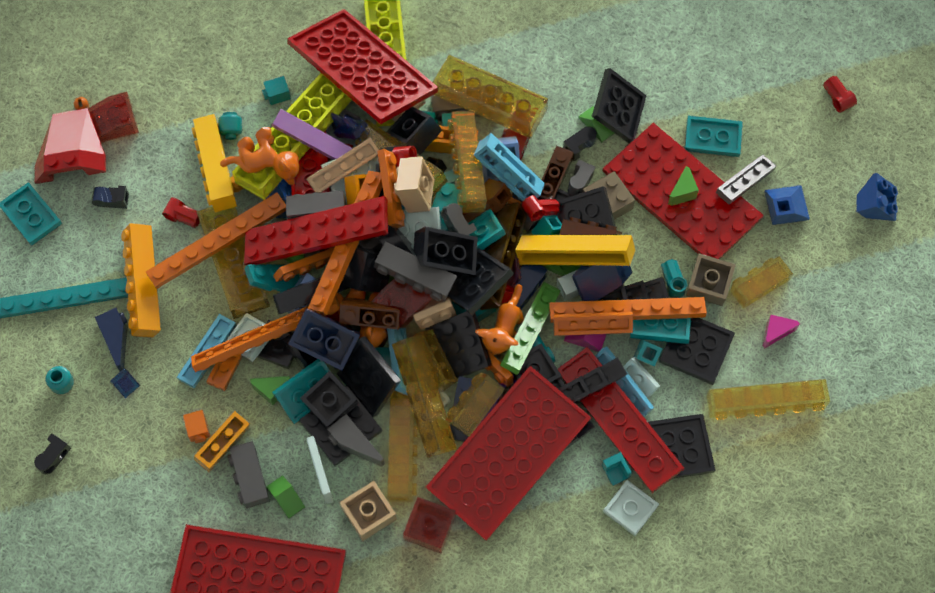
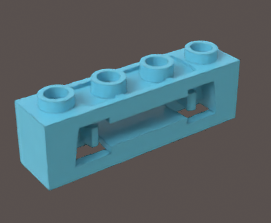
(508, 168)

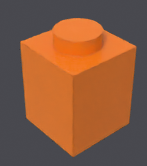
(196, 426)

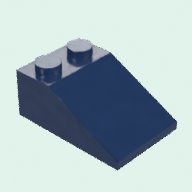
(599, 280)
(324, 338)

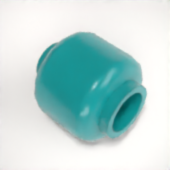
(230, 125)
(59, 380)

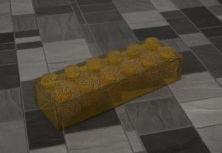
(490, 96)
(230, 267)

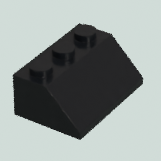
(446, 250)

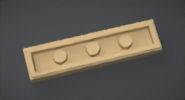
(343, 166)

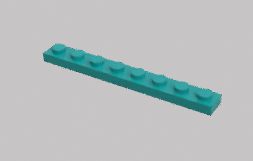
(63, 297)

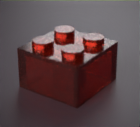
(429, 525)

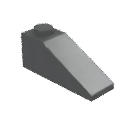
(351, 439)

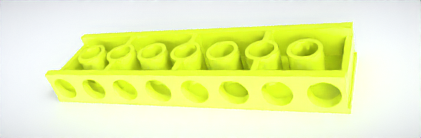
(385, 21)
(312, 107)

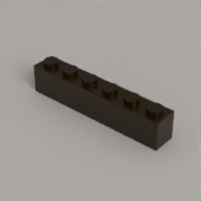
(512, 219)

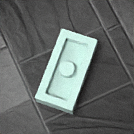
(641, 377)

